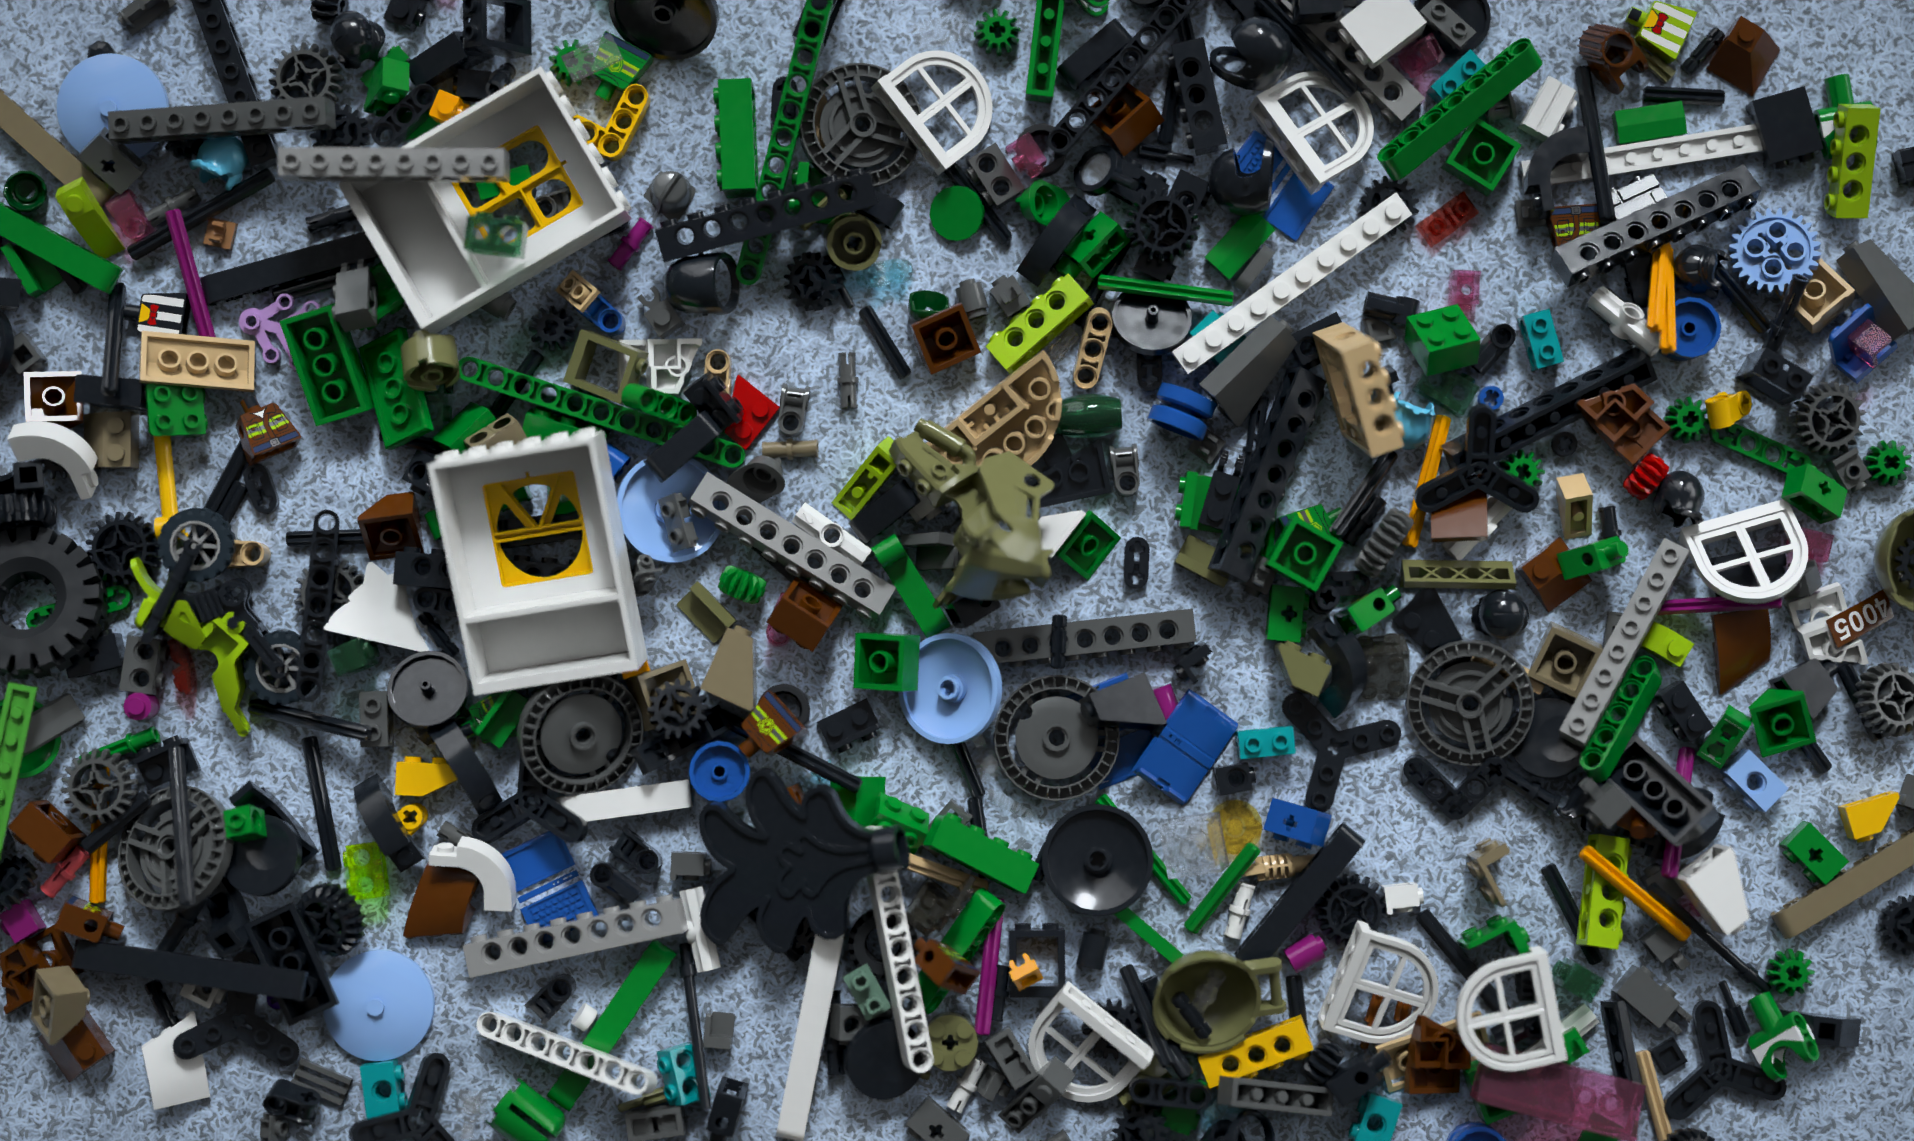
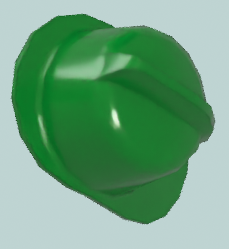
(1041, 202)

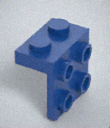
(1840, 351)

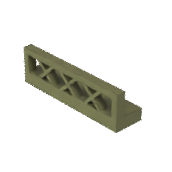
(1457, 574)

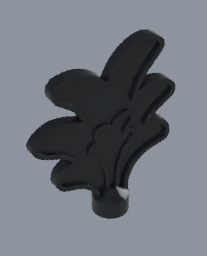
(792, 862)

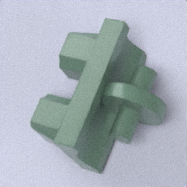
(867, 992)

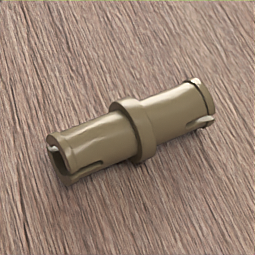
(791, 449)

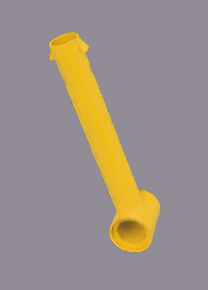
(166, 482)

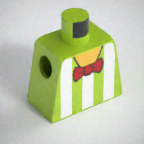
(1661, 28)

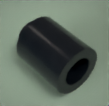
(1093, 949)

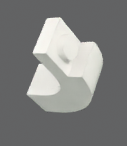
(60, 445)
(486, 864)

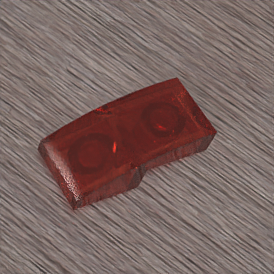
(1447, 219)
(185, 675)

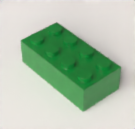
(737, 136)
(327, 365)

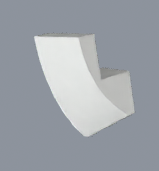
(667, 361)
(1815, 635)
(172, 1078)

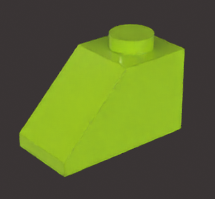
(1666, 645)

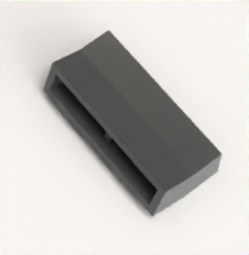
(52, 721)

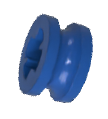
(1498, 401)

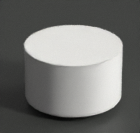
(584, 1017)

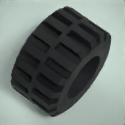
(858, 943)

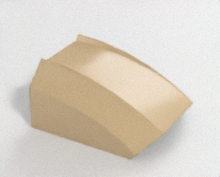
(1823, 298)

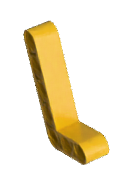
(612, 131)

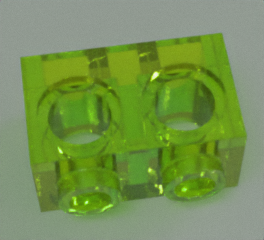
(375, 869)

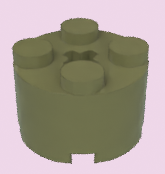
(867, 247)
(430, 360)
(962, 1030)

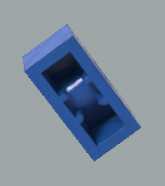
(1297, 822)

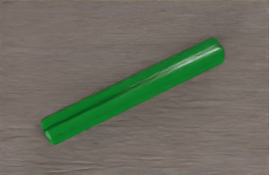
(1222, 887)

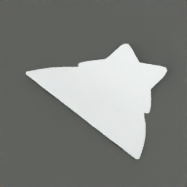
(378, 613)

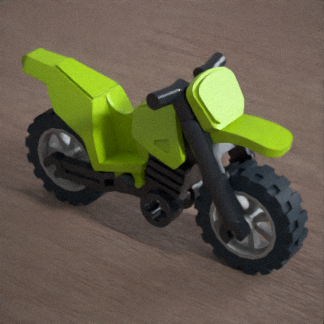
(234, 623)

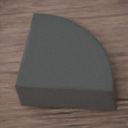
(1378, 330)

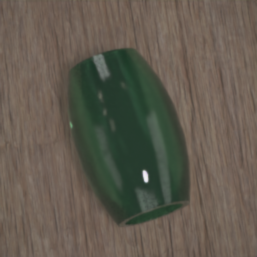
(1090, 416)

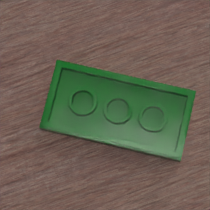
(399, 408)

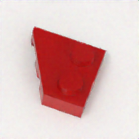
(757, 413)

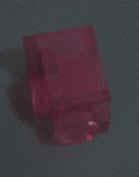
(1430, 51)
(1027, 155)
(1461, 278)
(1818, 544)

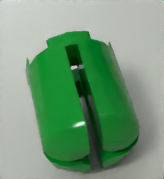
(533, 1106)

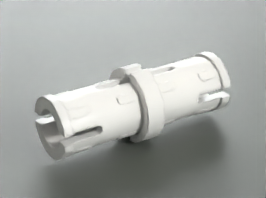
(1239, 910)
(966, 1085)

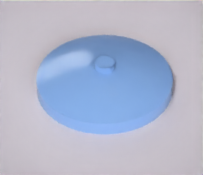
(102, 86)
(642, 518)
(955, 690)
(382, 1005)

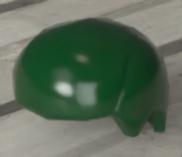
(19, 188)
(922, 299)

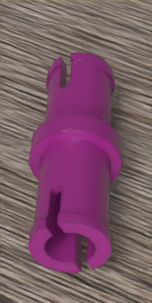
(630, 244)

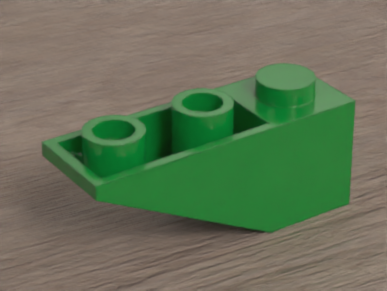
(544, 423)

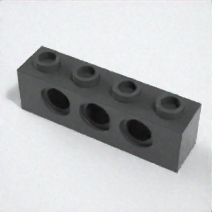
(1275, 1096)

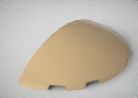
(1013, 415)

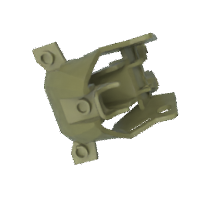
(992, 559)

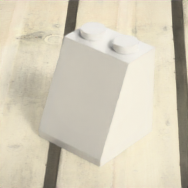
(1381, 29)
(1716, 889)

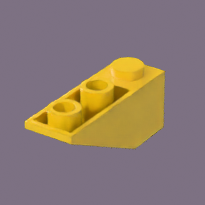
(422, 778)

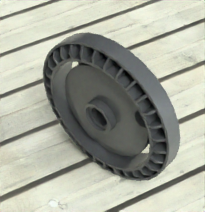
(839, 128)
(1472, 680)
(1034, 742)
(585, 752)
(155, 850)

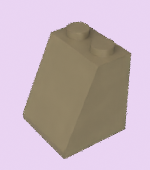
(734, 669)

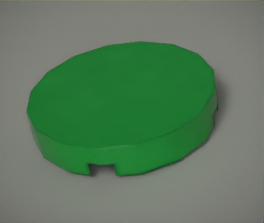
(957, 213)

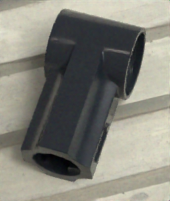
(1390, 308)
(1491, 350)
(617, 885)
(1520, 1029)

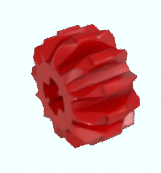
(1645, 476)

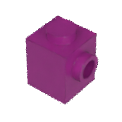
(21, 921)

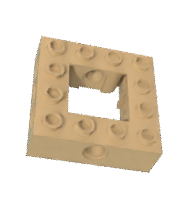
(1343, 358)

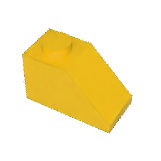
(1867, 815)

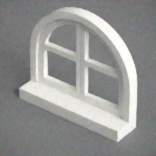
(914, 125)
(1292, 141)
(1739, 524)
(1349, 979)
(1545, 1006)
(1102, 1025)

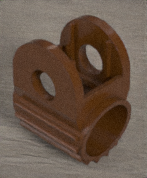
(1618, 42)

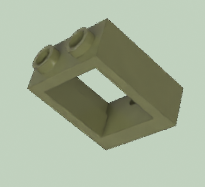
(582, 358)

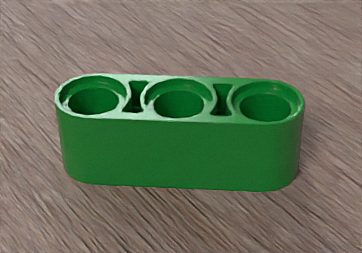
(658, 404)

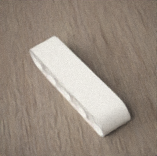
(630, 800)

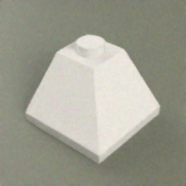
(1057, 528)

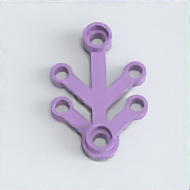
(263, 325)

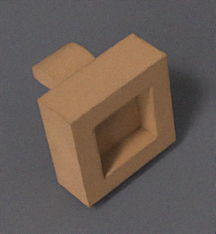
(220, 233)

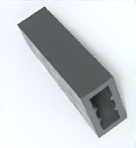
(1881, 286)
(1249, 369)

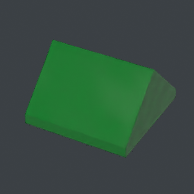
(464, 424)
(1088, 545)
(1781, 721)
(861, 805)

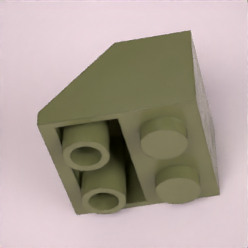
(1300, 670)

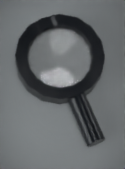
(1100, 171)

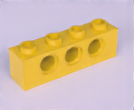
(1291, 1029)

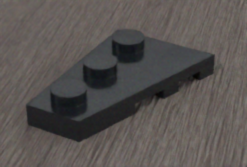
(1076, 477)
(1429, 623)

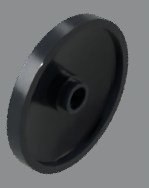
(666, 26)
(1097, 860)

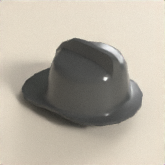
(670, 194)
(759, 478)

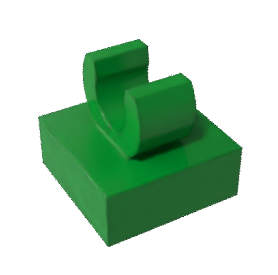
(1574, 1045)

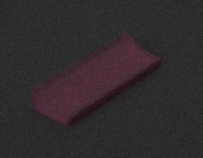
(1563, 1096)

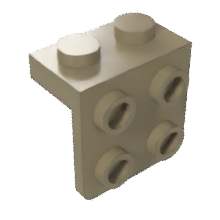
(1485, 854)

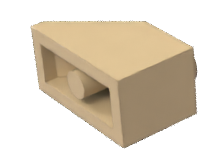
(1574, 505)

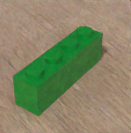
(1044, 50)
(981, 854)

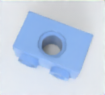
(1768, 787)

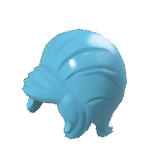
(221, 158)
(1415, 422)

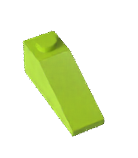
(89, 218)
(866, 480)

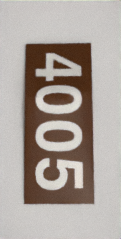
(1860, 618)

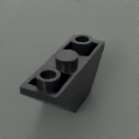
(1832, 1029)

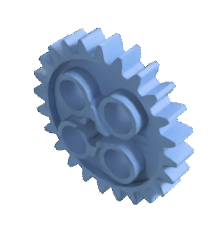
(1794, 238)

